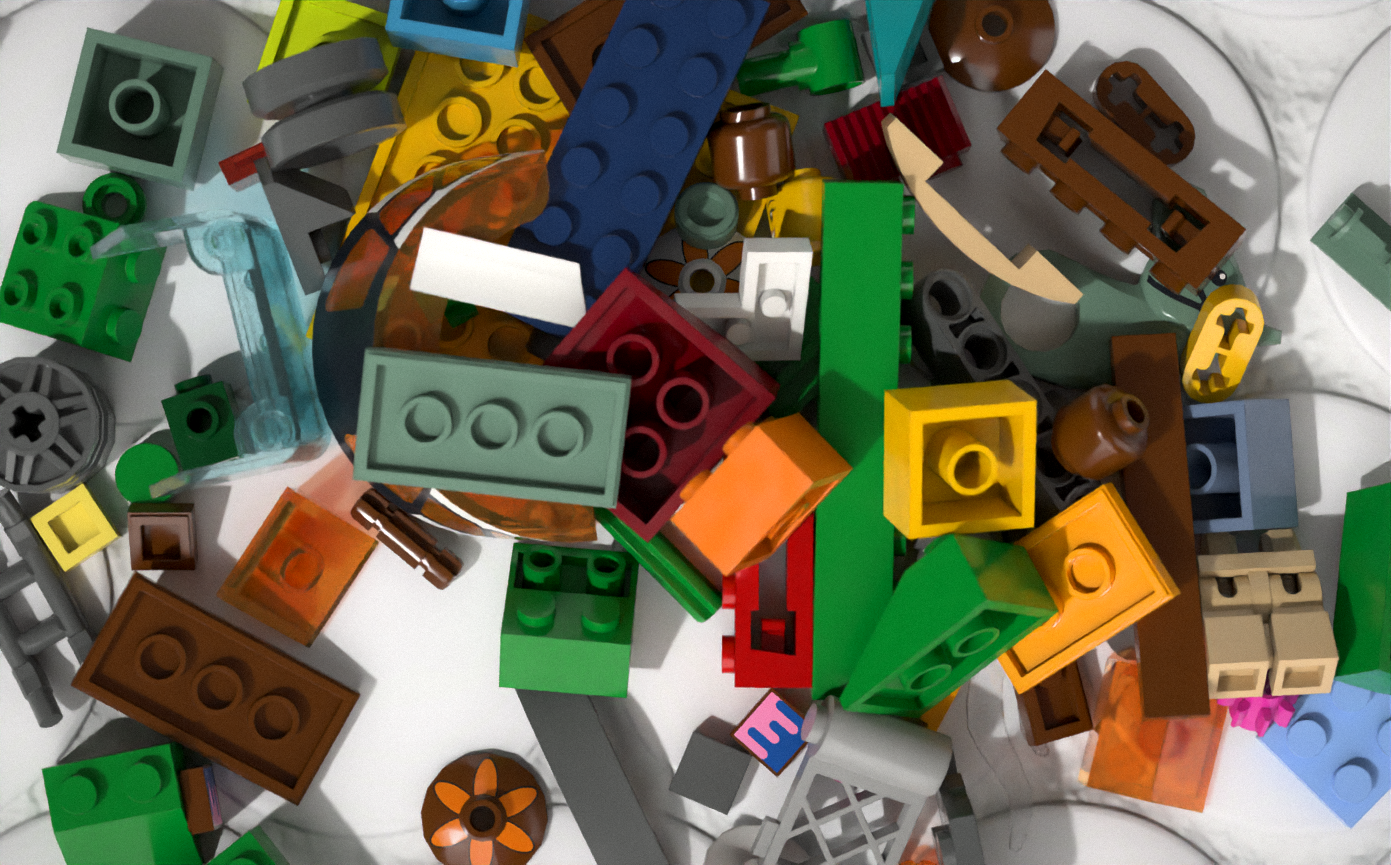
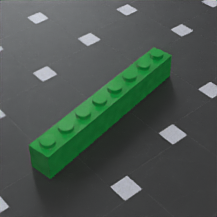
(856, 362)

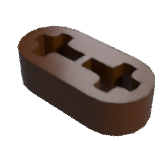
(1154, 103)

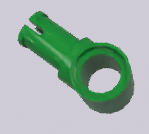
(819, 60)

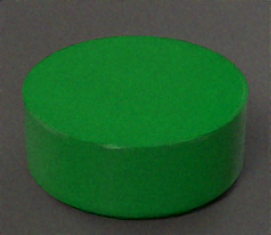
(143, 467)

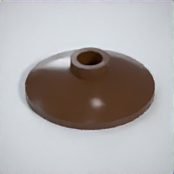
(992, 61)

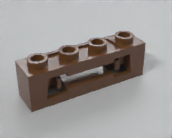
(1038, 119)

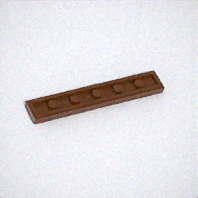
(1159, 498)

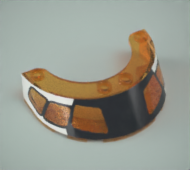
(371, 304)

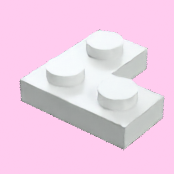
(771, 301)

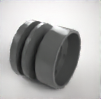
(74, 435)

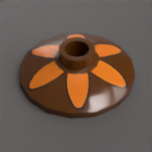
(492, 783)

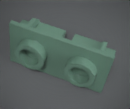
(1360, 246)

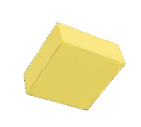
(75, 527)

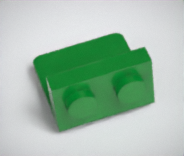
(66, 294)

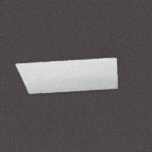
(499, 277)

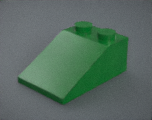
(947, 624)

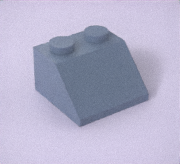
(1240, 465)

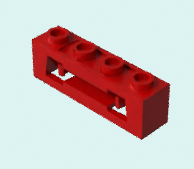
(770, 665)

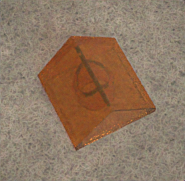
(297, 567)

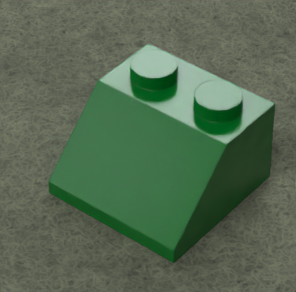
(122, 808)

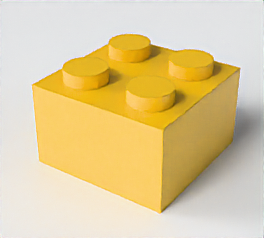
(959, 458)

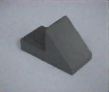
(301, 209)

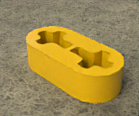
(1209, 338)

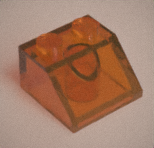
(1148, 759)

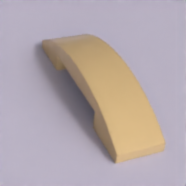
(1026, 271)

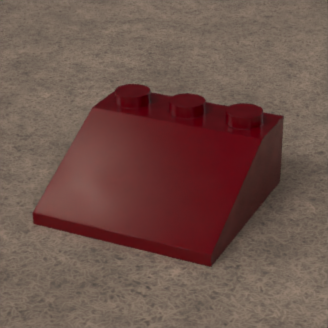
(684, 393)

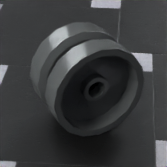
(324, 104)

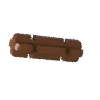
(407, 538)

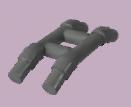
(67, 618)

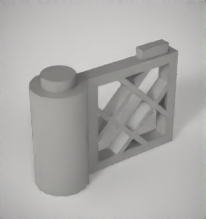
(862, 751)

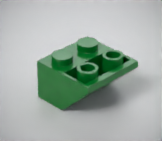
(568, 620)

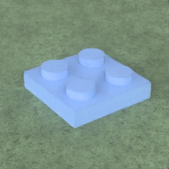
(1338, 748)

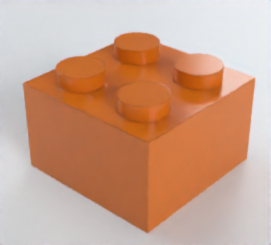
(759, 491)

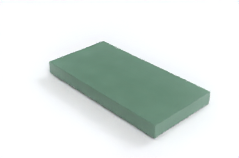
(491, 427)

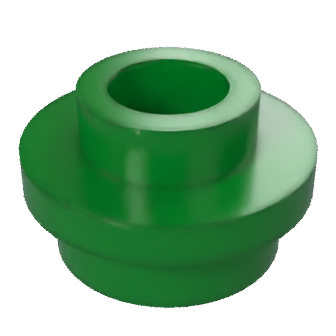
(112, 184)

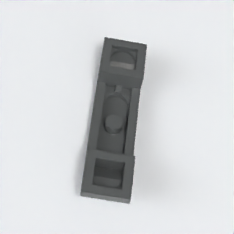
(592, 778)

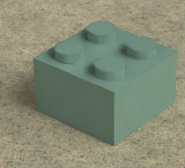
(140, 109)

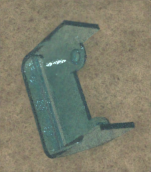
(246, 249)

